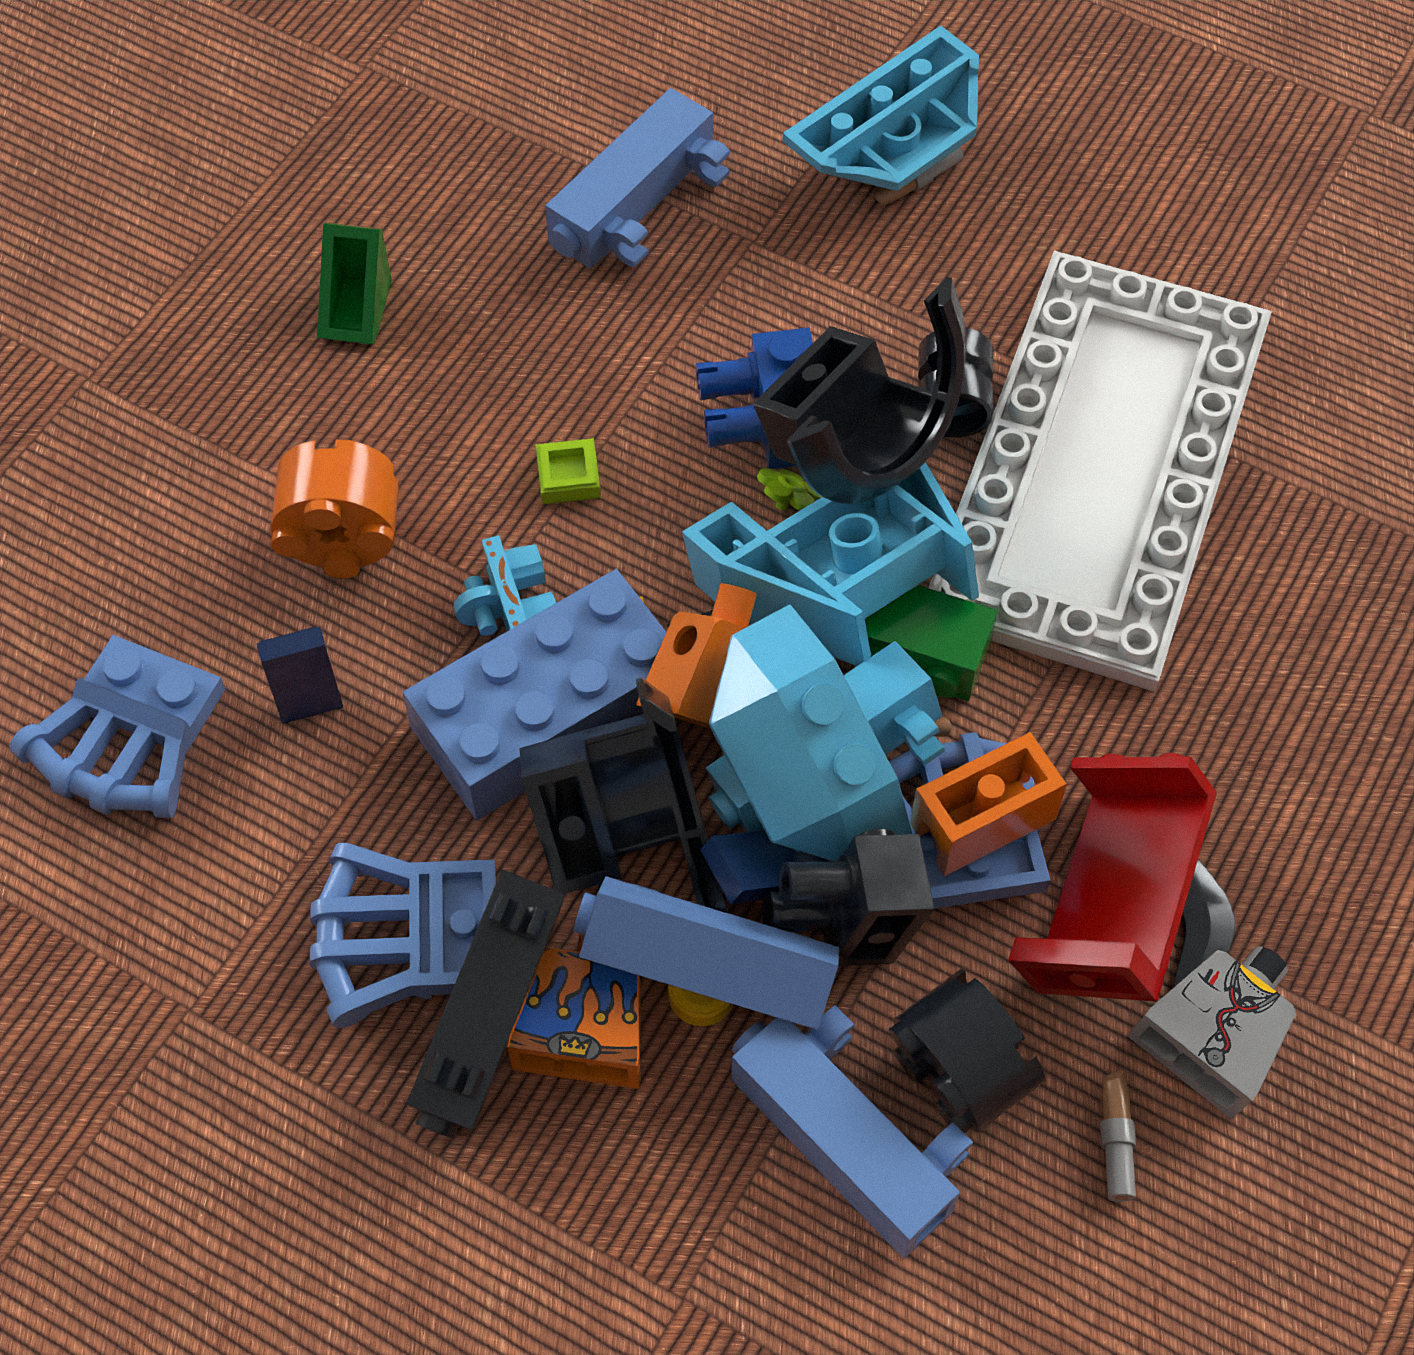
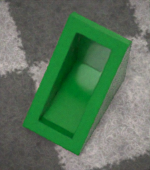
(352, 283)

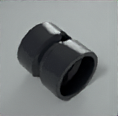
(975, 402)

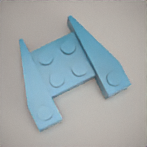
(837, 558)

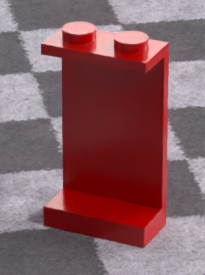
(1123, 880)

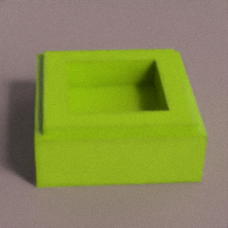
(568, 471)

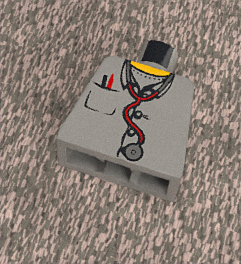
(1221, 1027)

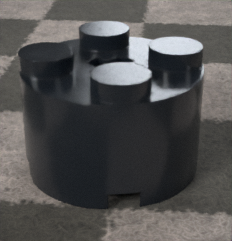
(966, 1051)

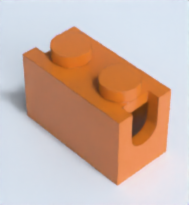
(986, 803)

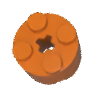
(335, 506)

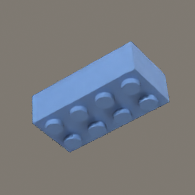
(534, 684)

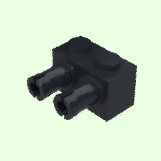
(862, 903)

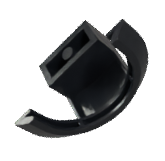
(851, 422)
(616, 795)

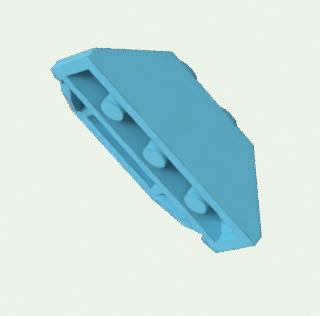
(896, 117)
(802, 740)

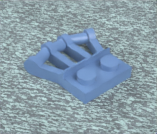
(131, 691)
(1005, 873)
(442, 914)

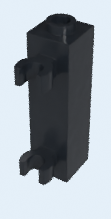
(484, 1004)

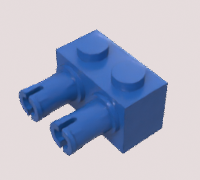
(769, 358)

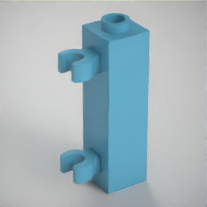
(897, 704)

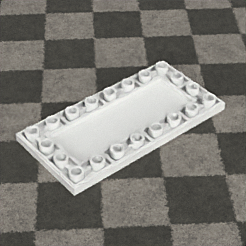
(1106, 465)

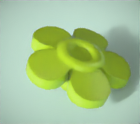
(786, 487)

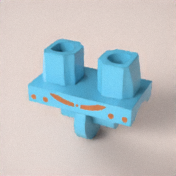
(507, 573)

